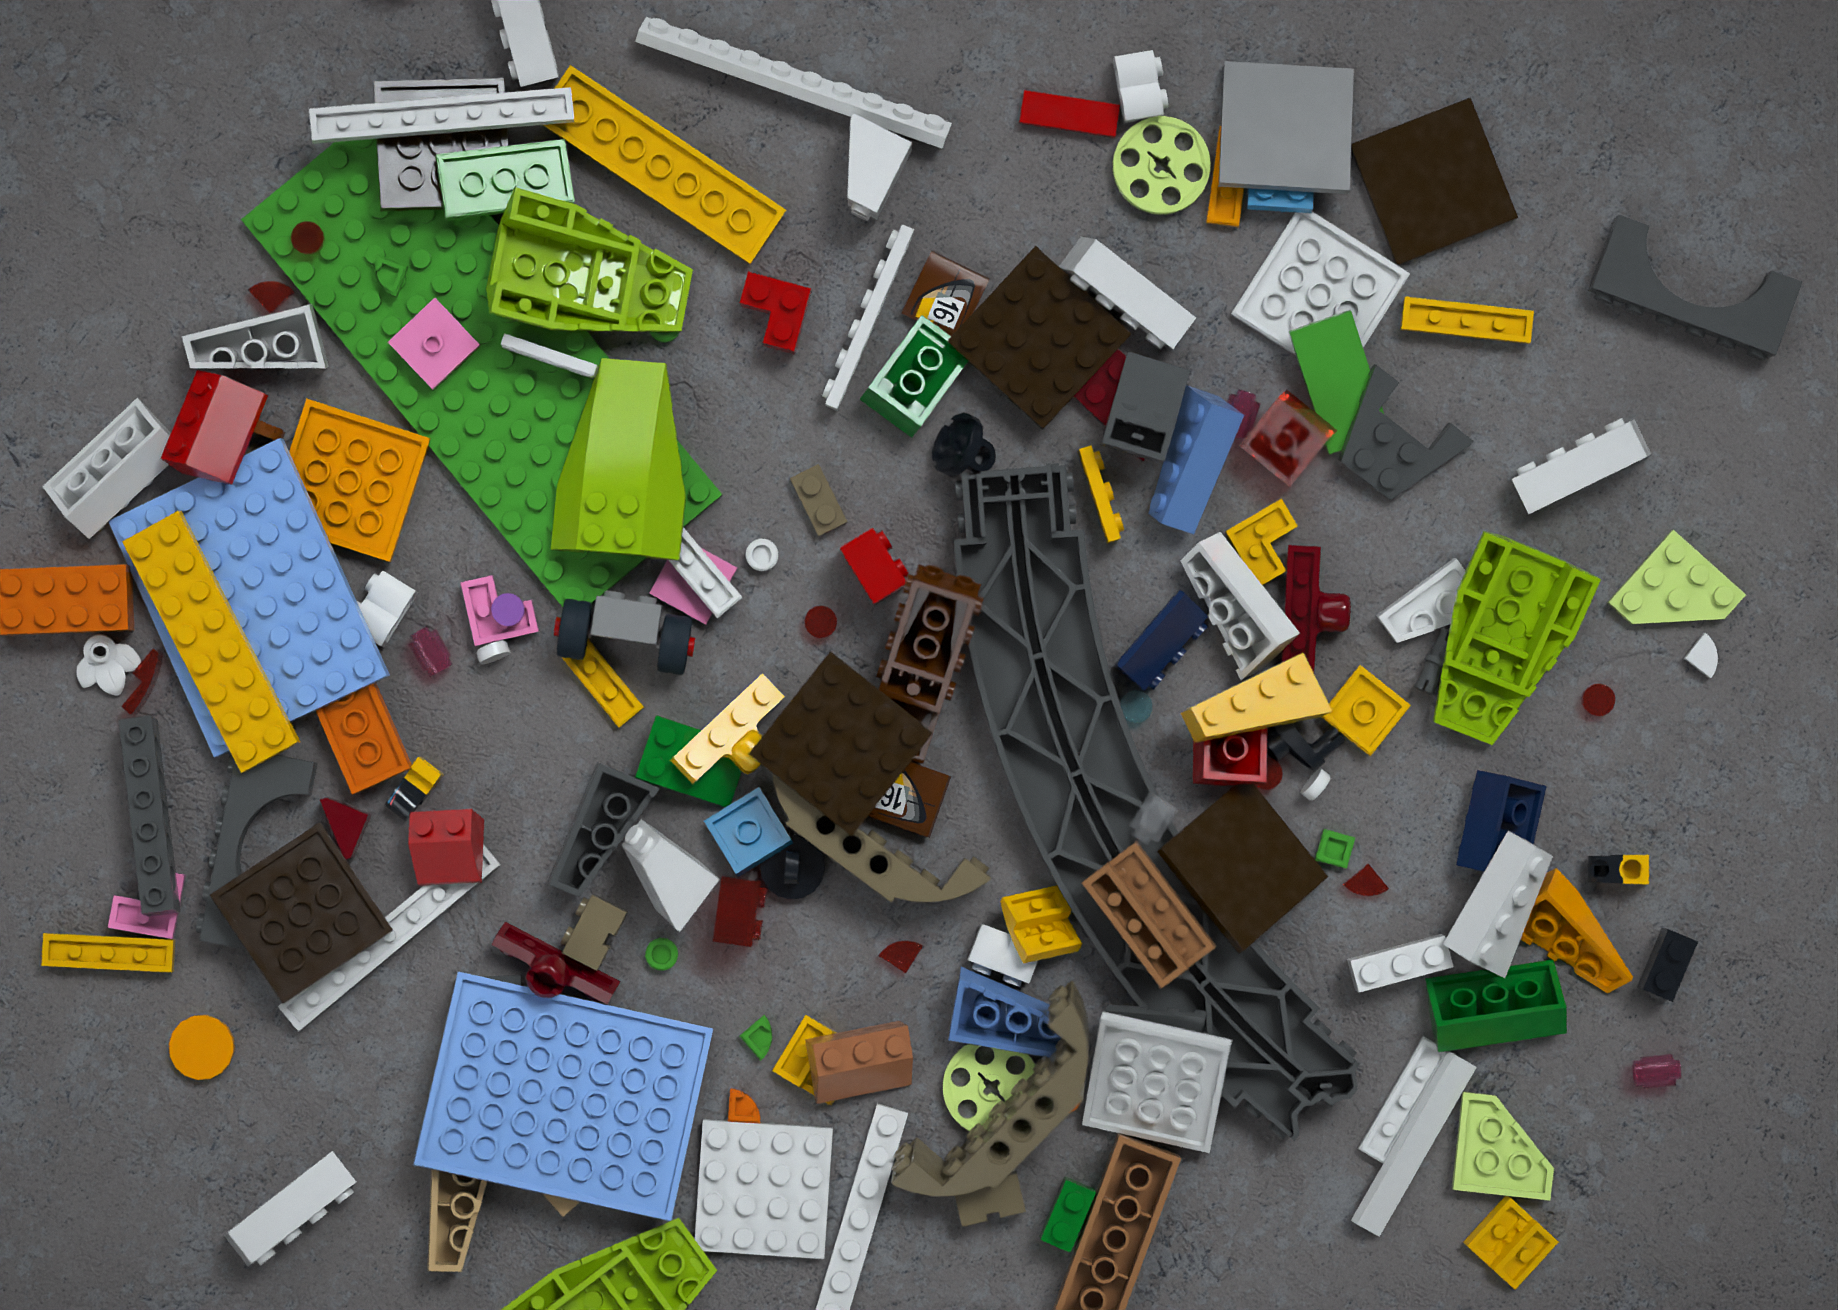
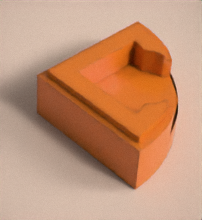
(742, 1108)

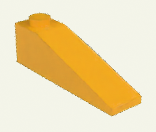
(1570, 932)

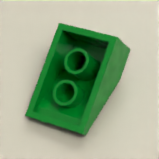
(915, 377)
(664, 742)

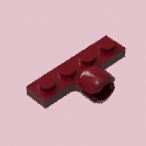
(1308, 606)
(551, 968)

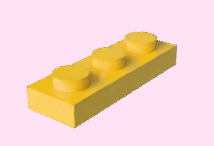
(1101, 493)

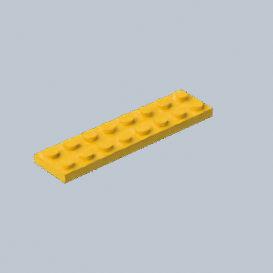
(667, 168)
(211, 641)

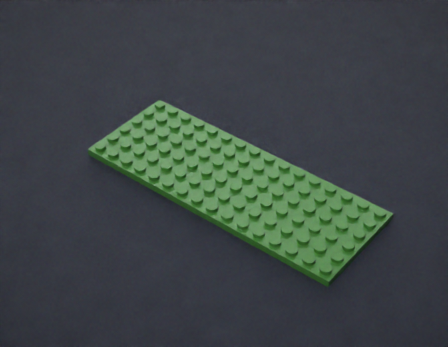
(497, 417)

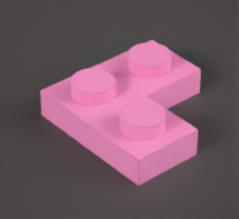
(478, 598)
(127, 916)

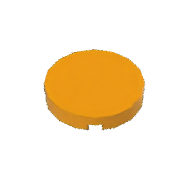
(201, 1047)

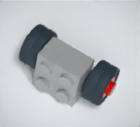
(625, 621)

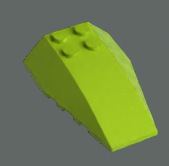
(580, 273)
(623, 468)
(1506, 632)
(641, 1273)

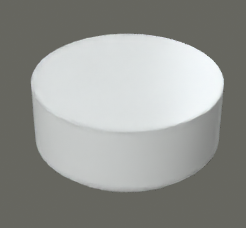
(762, 555)
(493, 652)
(1315, 784)

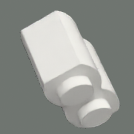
(1139, 86)
(385, 605)
(996, 952)

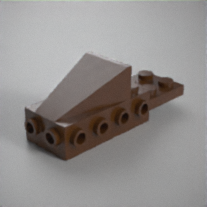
(929, 643)

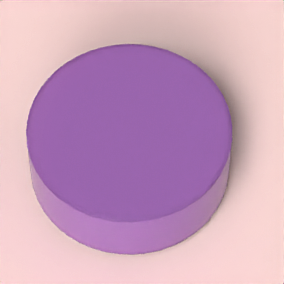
(508, 609)

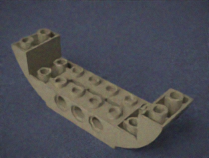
(899, 878)
(1013, 1126)

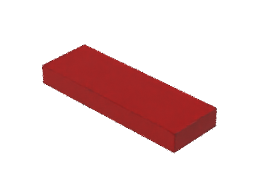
(1069, 114)

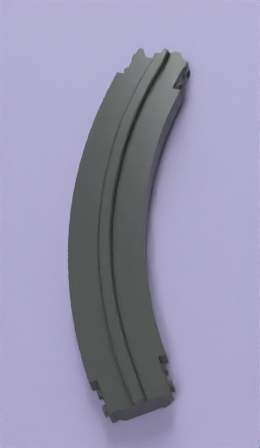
(1084, 780)

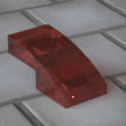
(148, 673)

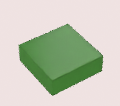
(1334, 848)

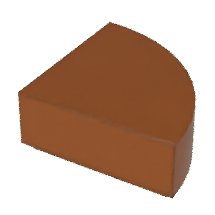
(269, 431)

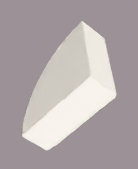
(1703, 656)

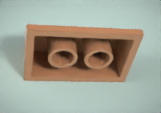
(860, 1061)

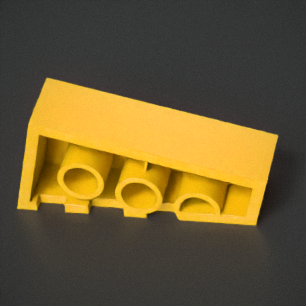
(1266, 700)

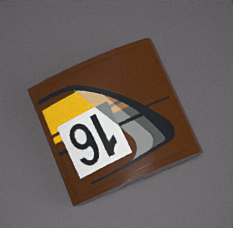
(945, 293)
(913, 799)

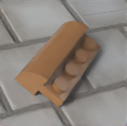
(1148, 914)

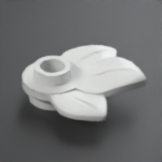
(106, 669)

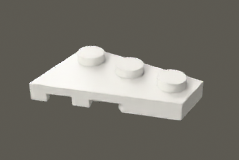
(1424, 606)

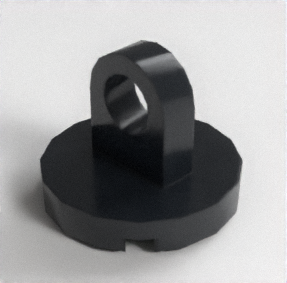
(959, 444)
(794, 870)

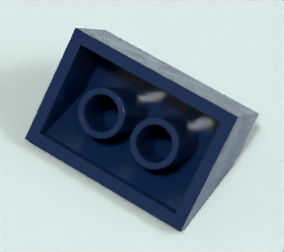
(1162, 641)
(1496, 807)

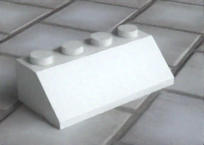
(110, 469)

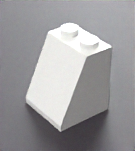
(874, 166)
(668, 873)

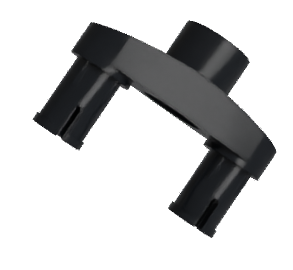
(1286, 739)

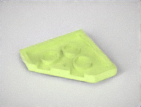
(1675, 587)
(1497, 1153)

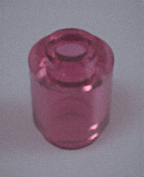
(1246, 404)
(430, 651)
(1656, 1071)

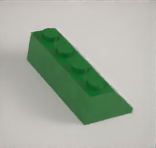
(1491, 1009)

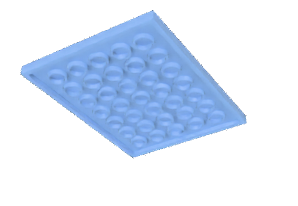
(277, 579)
(563, 1097)

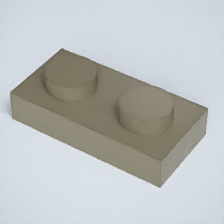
(818, 500)

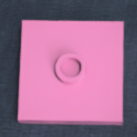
(434, 343)
(676, 591)

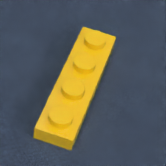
(1467, 320)
(108, 952)

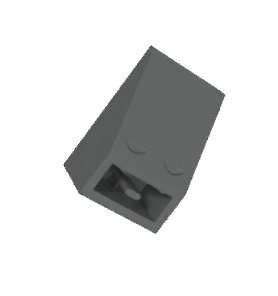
(1145, 408)

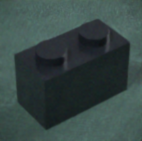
(1667, 964)

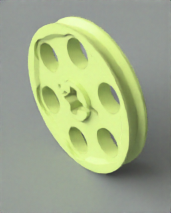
(1158, 182)
(974, 1088)

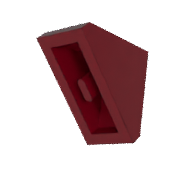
(347, 824)

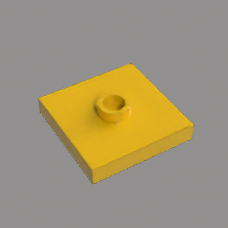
(1365, 710)

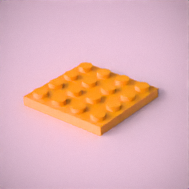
(358, 476)

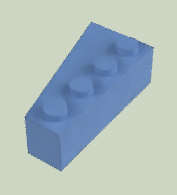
(1194, 458)
(1000, 1017)

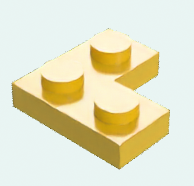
(1254, 537)

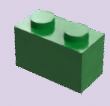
(1067, 1214)

